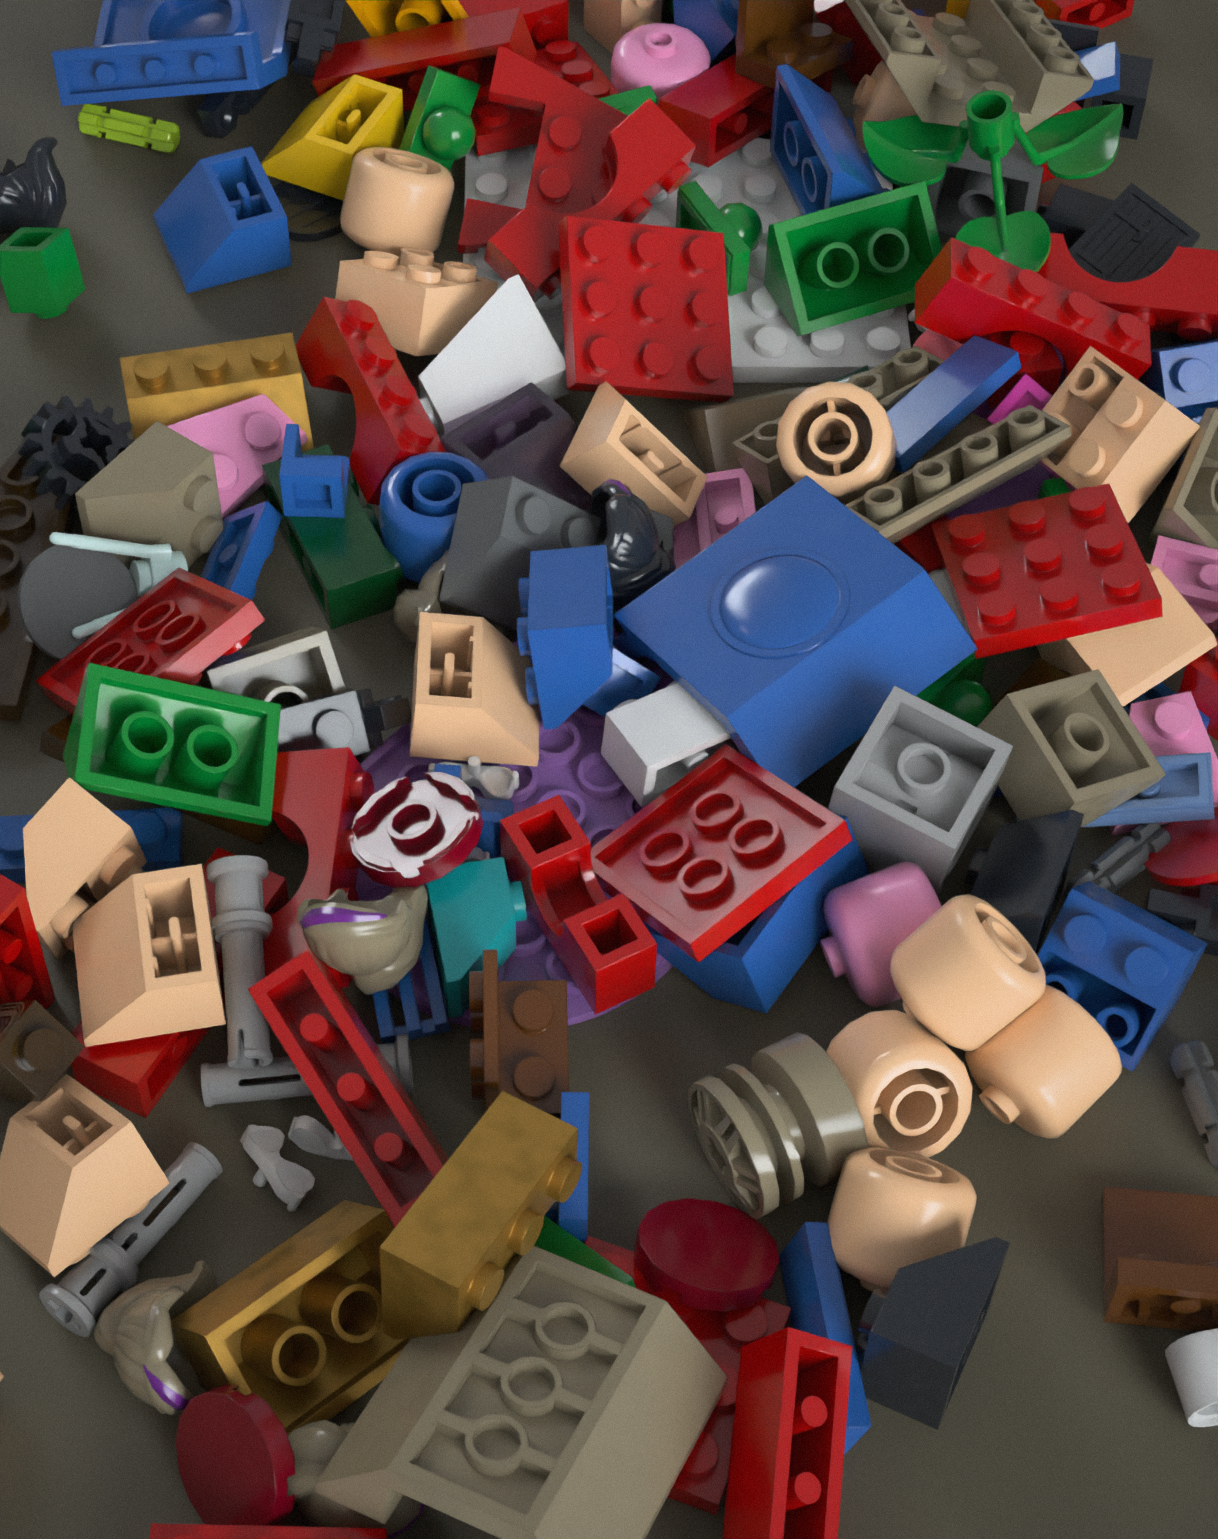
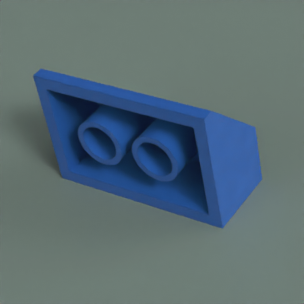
(817, 146)
(771, 948)

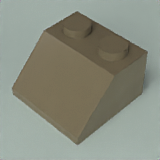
(155, 494)
(279, 669)
(1070, 749)

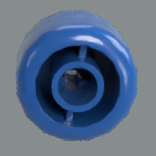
(421, 508)

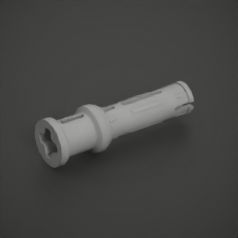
(241, 929)
(225, 1085)
(110, 1263)

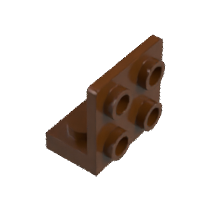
(782, 34)
(522, 1040)
(1160, 1259)

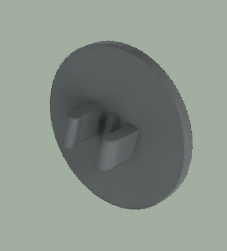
(68, 590)

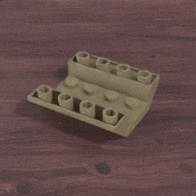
(996, 48)
(951, 474)
(539, 1415)

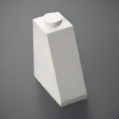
(491, 359)

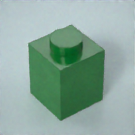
(40, 271)

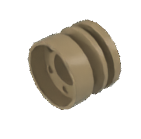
(776, 1124)

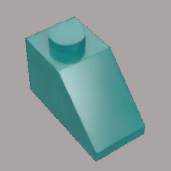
(469, 913)

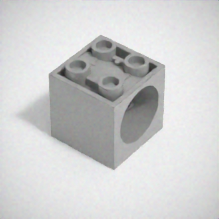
(918, 786)

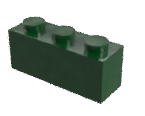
(339, 556)

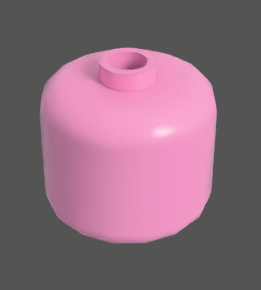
(658, 57)
(870, 921)

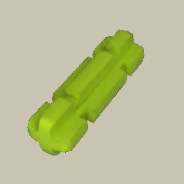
(129, 128)

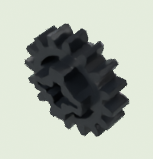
(82, 447)

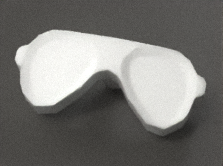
(493, 781)
(316, 1138)
(287, 1179)

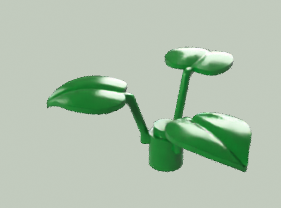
(1069, 143)

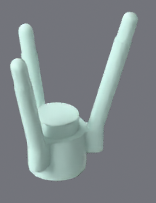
(155, 565)

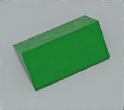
(851, 258)
(174, 744)

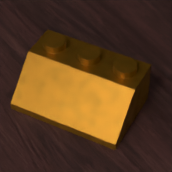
(209, 377)
(475, 1219)
(300, 1320)

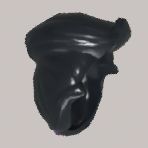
(32, 191)
(630, 541)

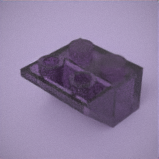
(522, 439)

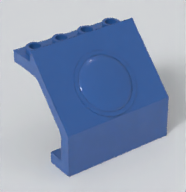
(176, 50)
(796, 630)

